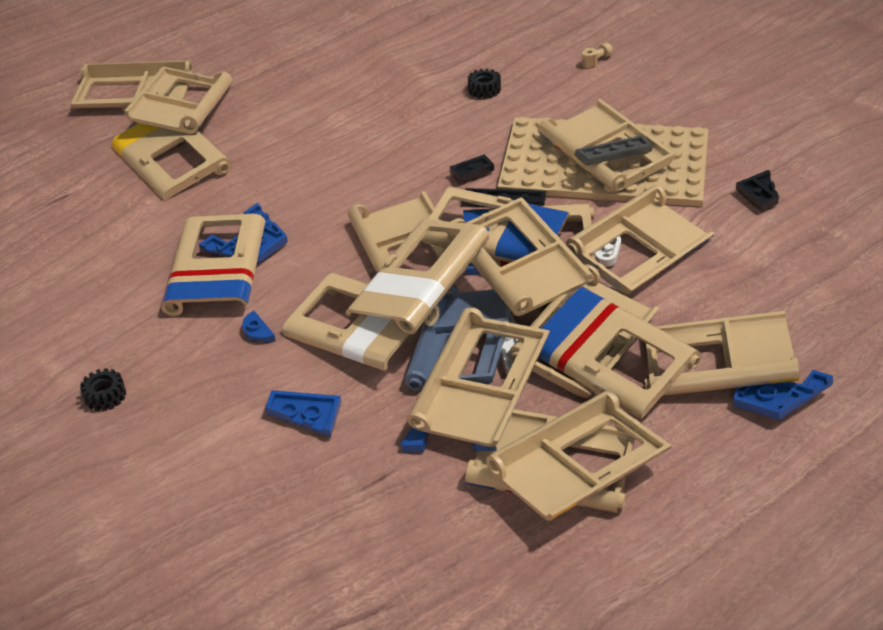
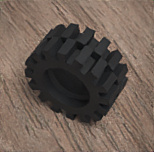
(484, 83)
(107, 398)

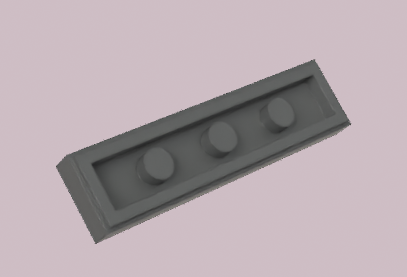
(613, 150)

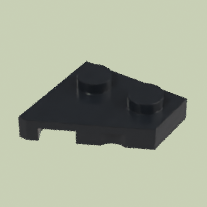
(759, 190)

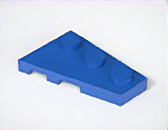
(306, 410)

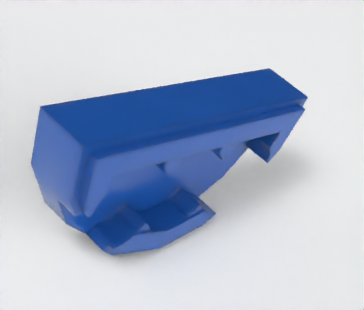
(256, 329)

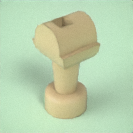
(591, 55)

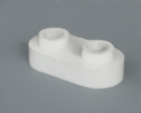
(608, 255)

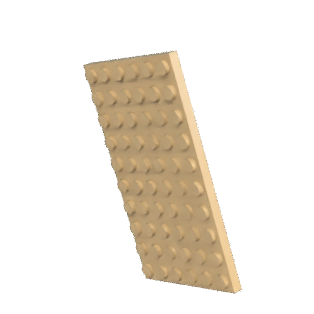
(540, 166)

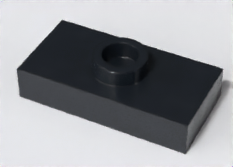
(471, 168)

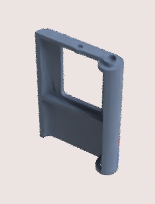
(433, 338)

